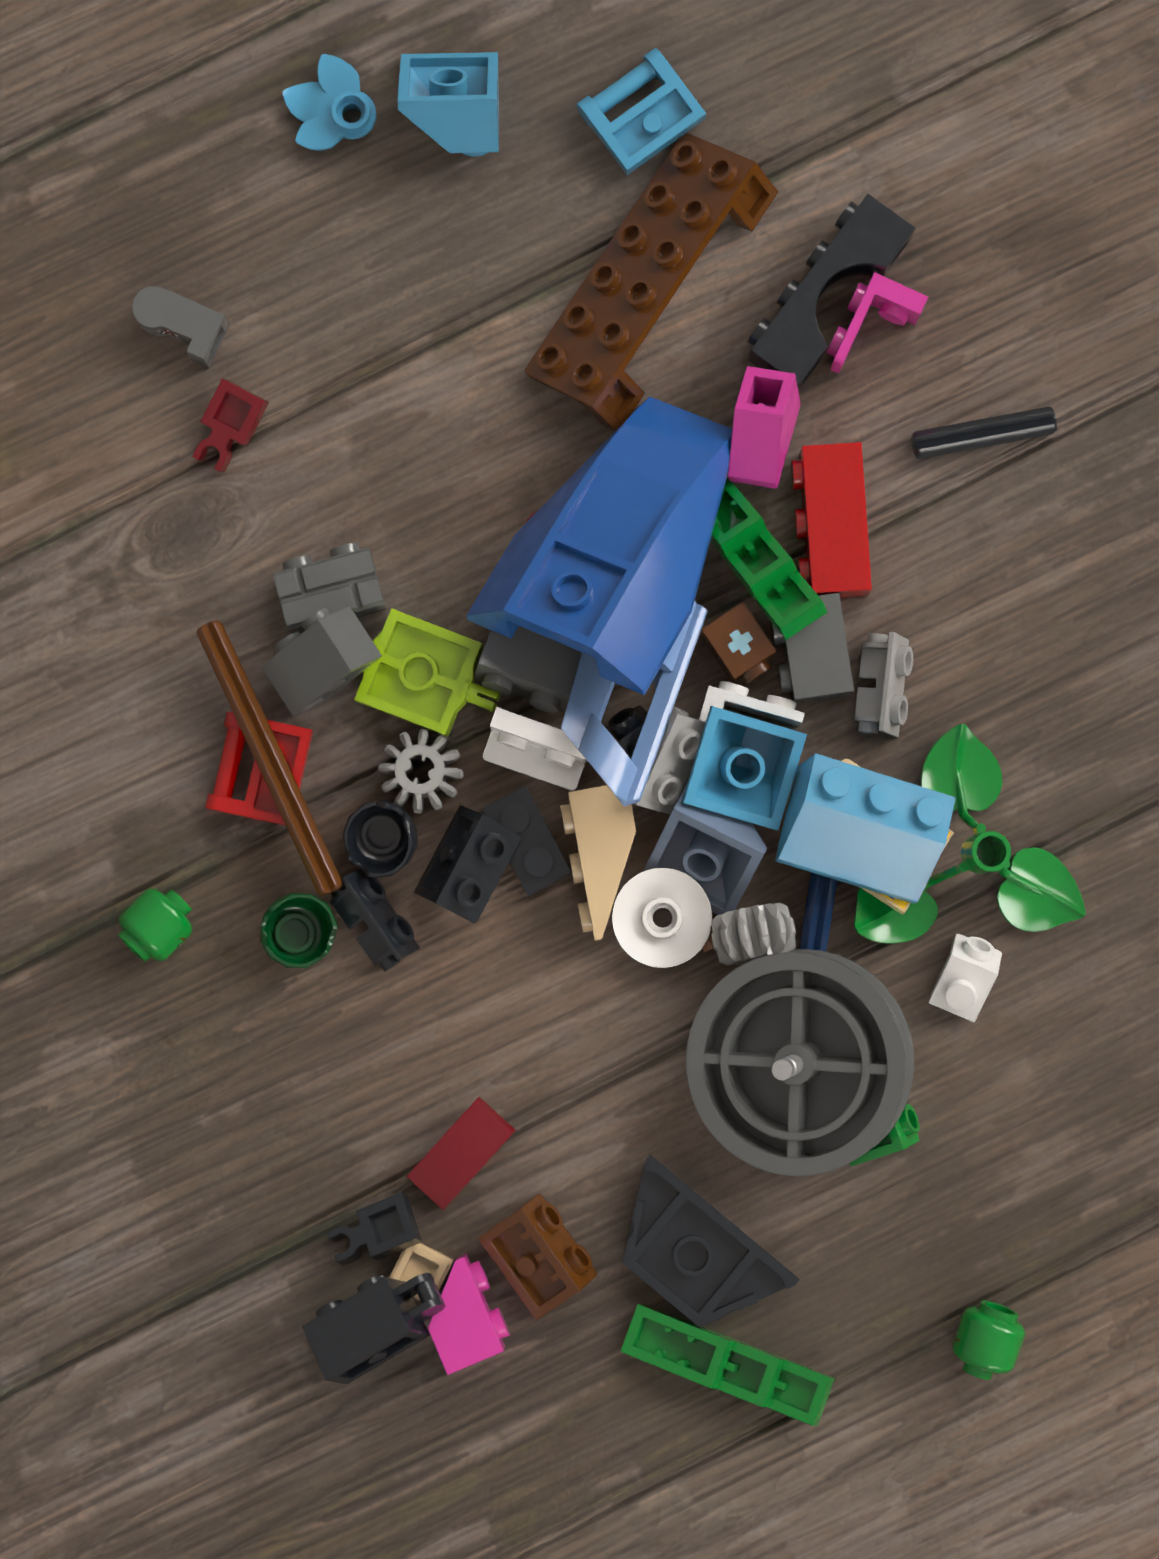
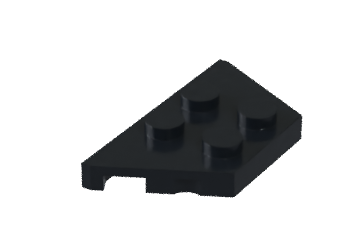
(695, 1251)

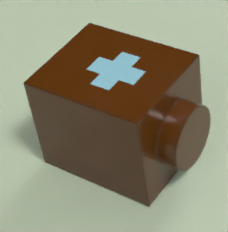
(739, 645)

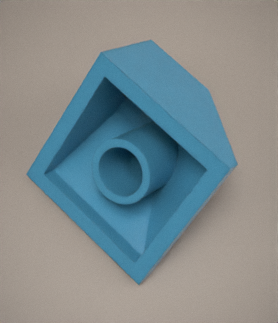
(453, 99)
(744, 768)

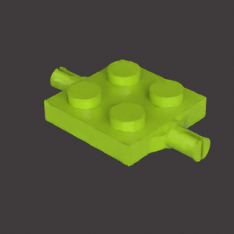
(423, 674)

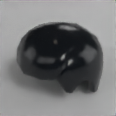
(380, 838)

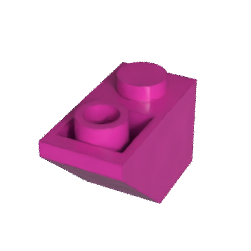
(763, 426)
(467, 1327)

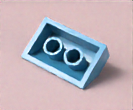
(864, 828)

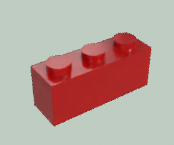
(833, 519)

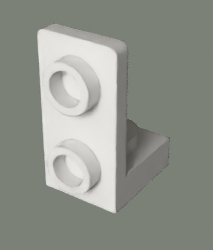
(736, 697)

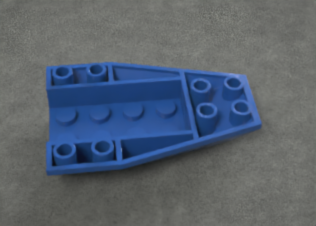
(618, 546)

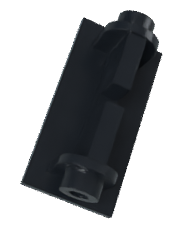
(388, 934)

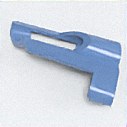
(588, 703)

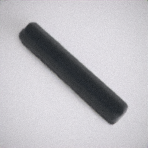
(984, 432)

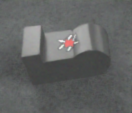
(167, 313)

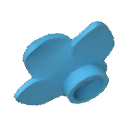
(325, 102)

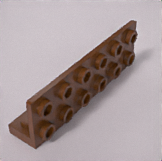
(643, 271)

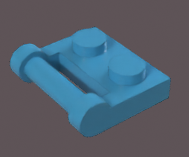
(651, 122)

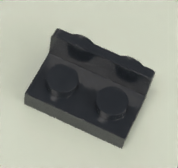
(468, 864)

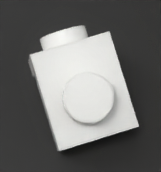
(966, 977)

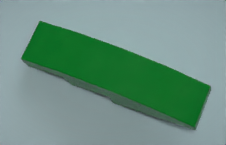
(763, 565)
(727, 1365)

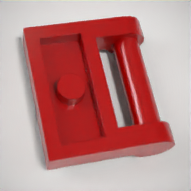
(258, 803)

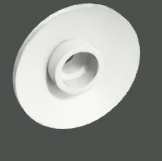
(635, 924)

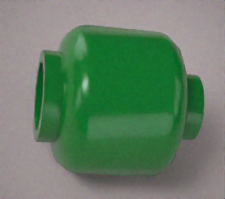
(155, 924)
(988, 1339)

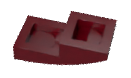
(461, 1153)

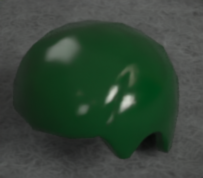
(297, 930)

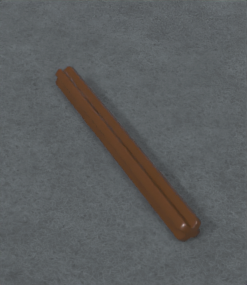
(269, 758)

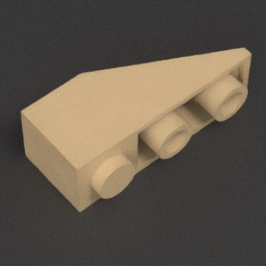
(604, 842)

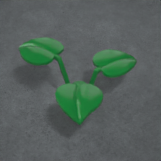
(1037, 887)

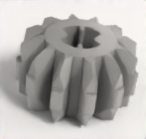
(404, 767)
(753, 933)

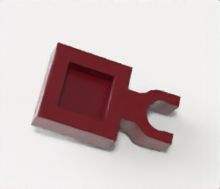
(233, 417)

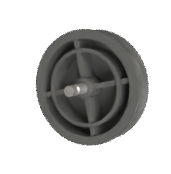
(799, 1062)

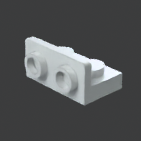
(533, 750)

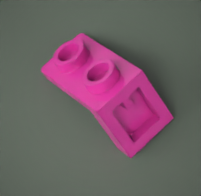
(895, 305)

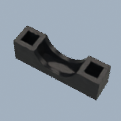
(867, 243)

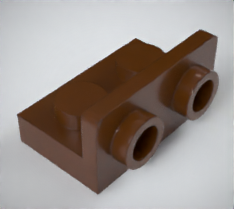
(539, 1256)

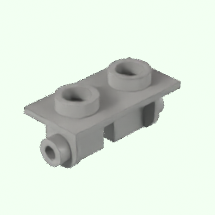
(886, 702)
(672, 762)

